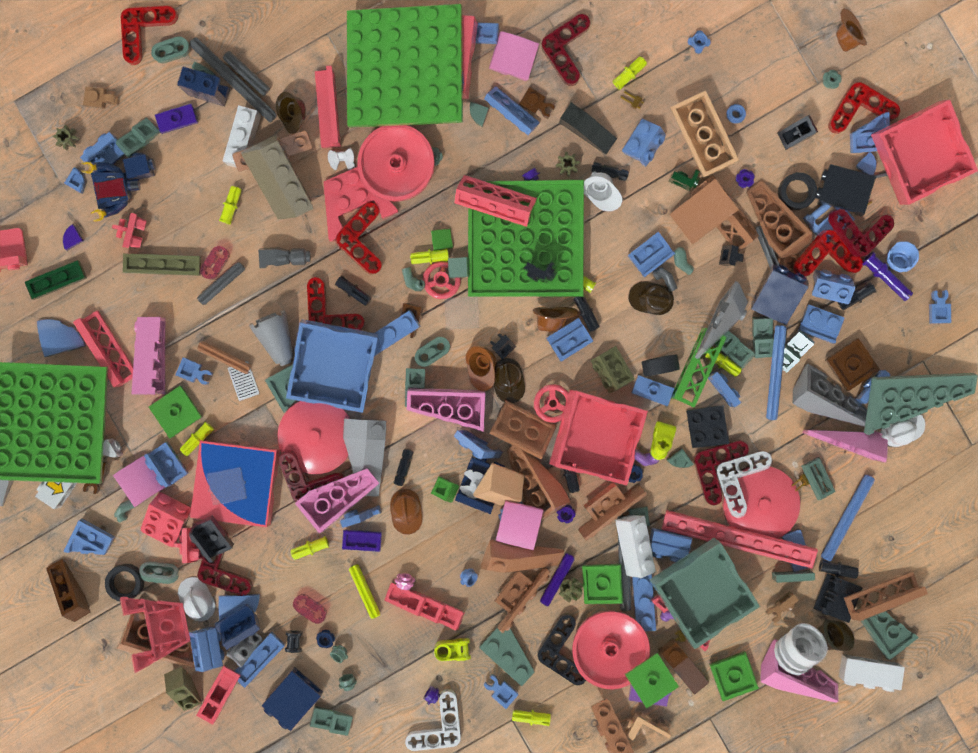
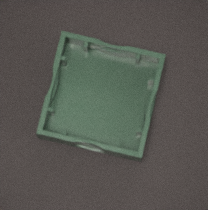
(704, 593)

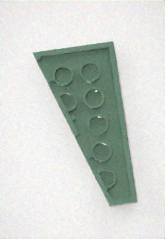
(908, 396)

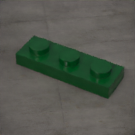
(55, 280)

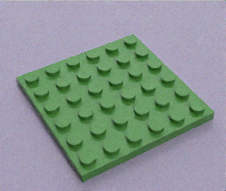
(404, 66)
(554, 235)
(52, 422)

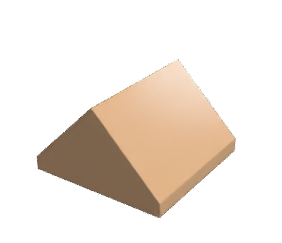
(500, 485)

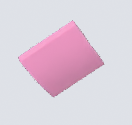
(513, 56)
(138, 481)
(519, 525)

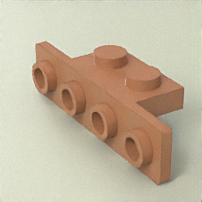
(291, 144)
(608, 506)
(517, 594)
(611, 728)

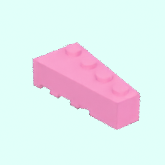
(149, 356)
(450, 405)

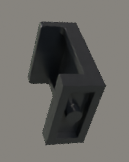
(845, 189)

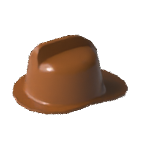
(850, 31)
(553, 318)
(481, 367)
(406, 511)

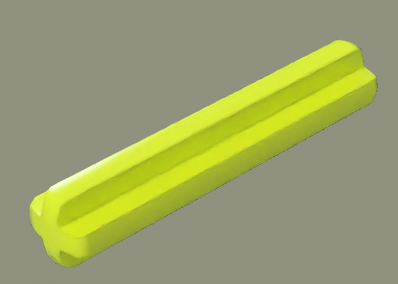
(364, 591)

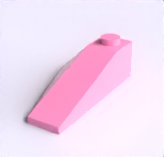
(331, 501)
(810, 684)

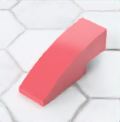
(218, 695)

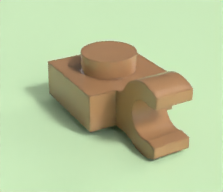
(97, 98)
(784, 604)

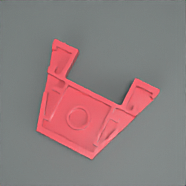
(346, 194)
(165, 628)

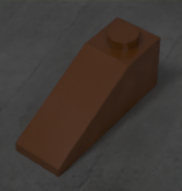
(67, 591)
(683, 666)

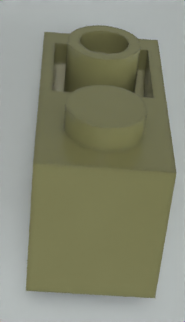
(182, 689)

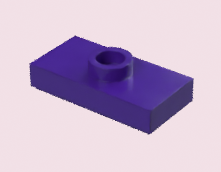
(176, 118)
(361, 540)

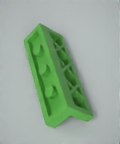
(690, 368)

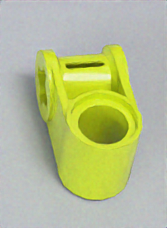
(662, 440)
(454, 650)

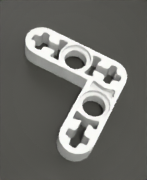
(732, 479)
(447, 728)

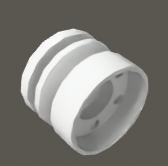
(800, 649)

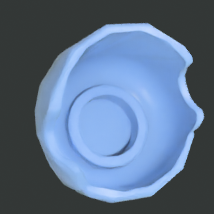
(903, 256)

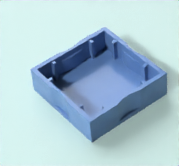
(332, 365)

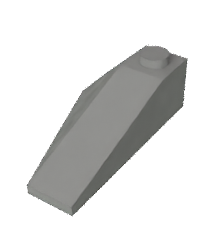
(728, 312)
(821, 397)
(365, 446)

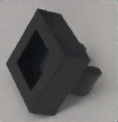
(730, 255)
(503, 346)

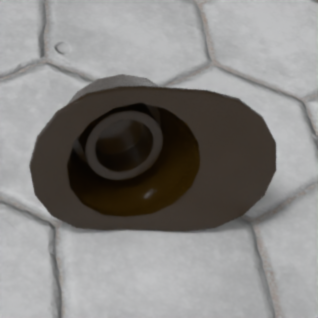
(290, 111)
(651, 298)
(509, 380)
(837, 635)

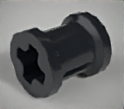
(293, 641)

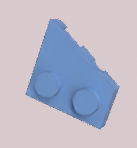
(861, 138)
(476, 445)
(354, 517)
(89, 539)

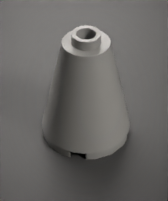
(275, 337)

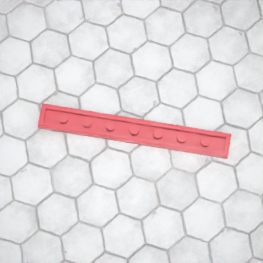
(739, 539)

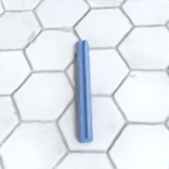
(776, 372)
(847, 518)

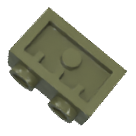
(612, 370)

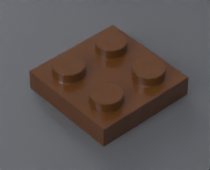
(852, 364)

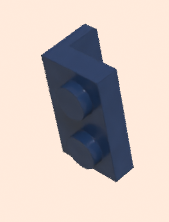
(237, 626)

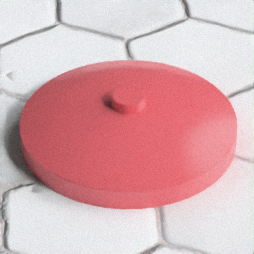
(396, 162)
(314, 436)
(770, 503)
(608, 648)

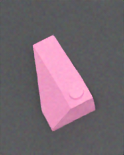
(869, 446)

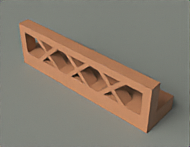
(738, 221)
(887, 603)

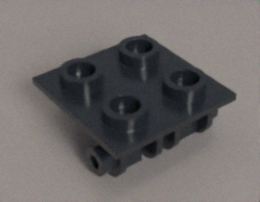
(707, 426)
(831, 597)

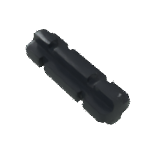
(612, 171)
(403, 467)

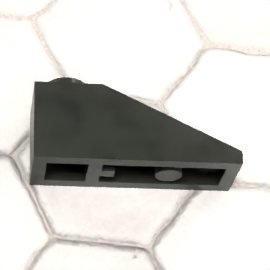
(587, 128)

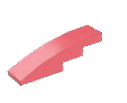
(425, 606)

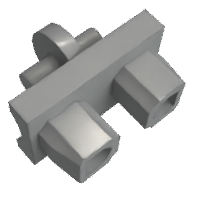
(242, 651)

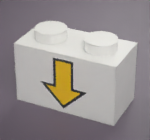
(54, 493)

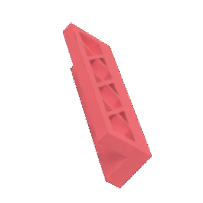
(327, 108)
(493, 202)
(98, 350)

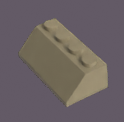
(277, 179)

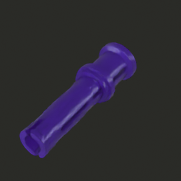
(881, 270)

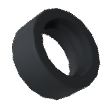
(812, 190)
(660, 365)
(109, 582)

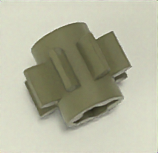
(63, 133)
(566, 158)
(571, 589)

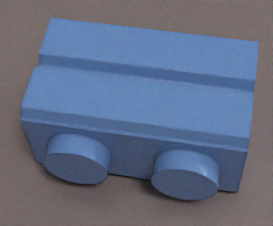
(669, 544)
(206, 649)

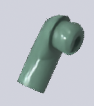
(680, 260)
(412, 282)
(121, 511)

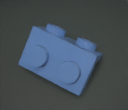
(644, 142)
(103, 151)
(833, 286)
(165, 465)

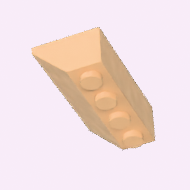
(704, 134)

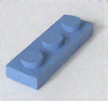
(511, 110)
(396, 331)
(642, 602)
(259, 659)

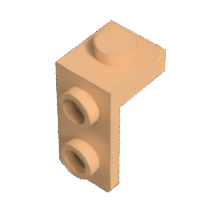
(633, 725)

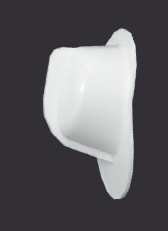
(602, 192)
(904, 432)
(196, 599)

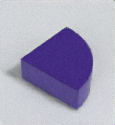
(71, 238)

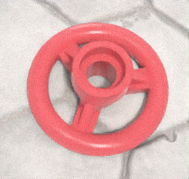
(428, 285)
(540, 411)

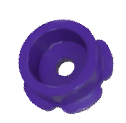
(531, 175)
(745, 183)
(569, 518)
(432, 695)

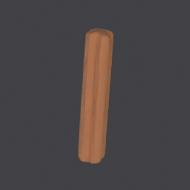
(224, 357)

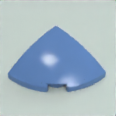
(58, 337)
(231, 603)

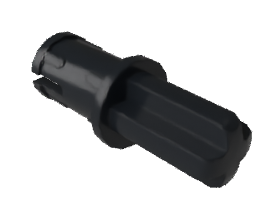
(352, 290)
(859, 295)
(586, 313)
(572, 482)
(838, 569)

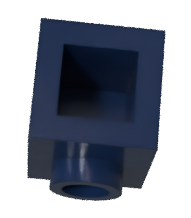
(139, 166)

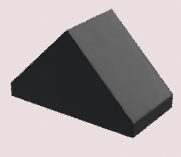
(797, 132)

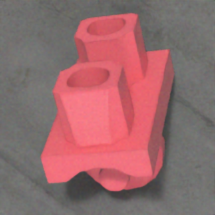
(129, 239)
(187, 548)

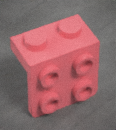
(12, 249)
(165, 519)

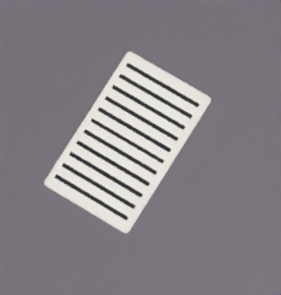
(243, 383)

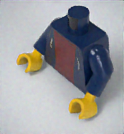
(110, 188)

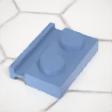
(651, 254)
(821, 324)
(569, 339)
(720, 383)

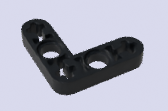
(555, 648)

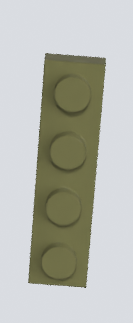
(161, 264)

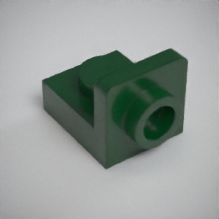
(681, 179)

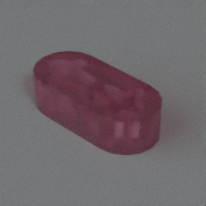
(210, 260)
(307, 613)

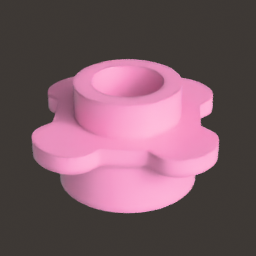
(404, 581)

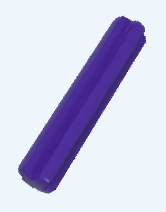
(557, 579)

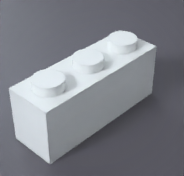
(242, 133)
(635, 546)
(871, 673)

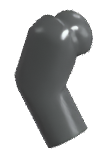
(666, 276)

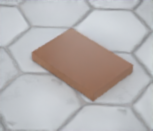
(704, 211)
(523, 430)

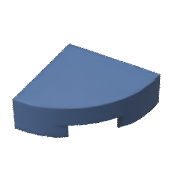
(867, 164)
(76, 180)

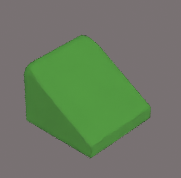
(441, 239)
(445, 489)

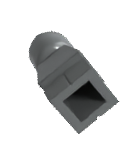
(280, 256)

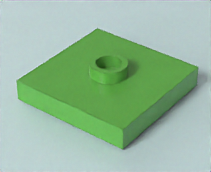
(175, 412)
(602, 584)
(733, 676)
(651, 680)

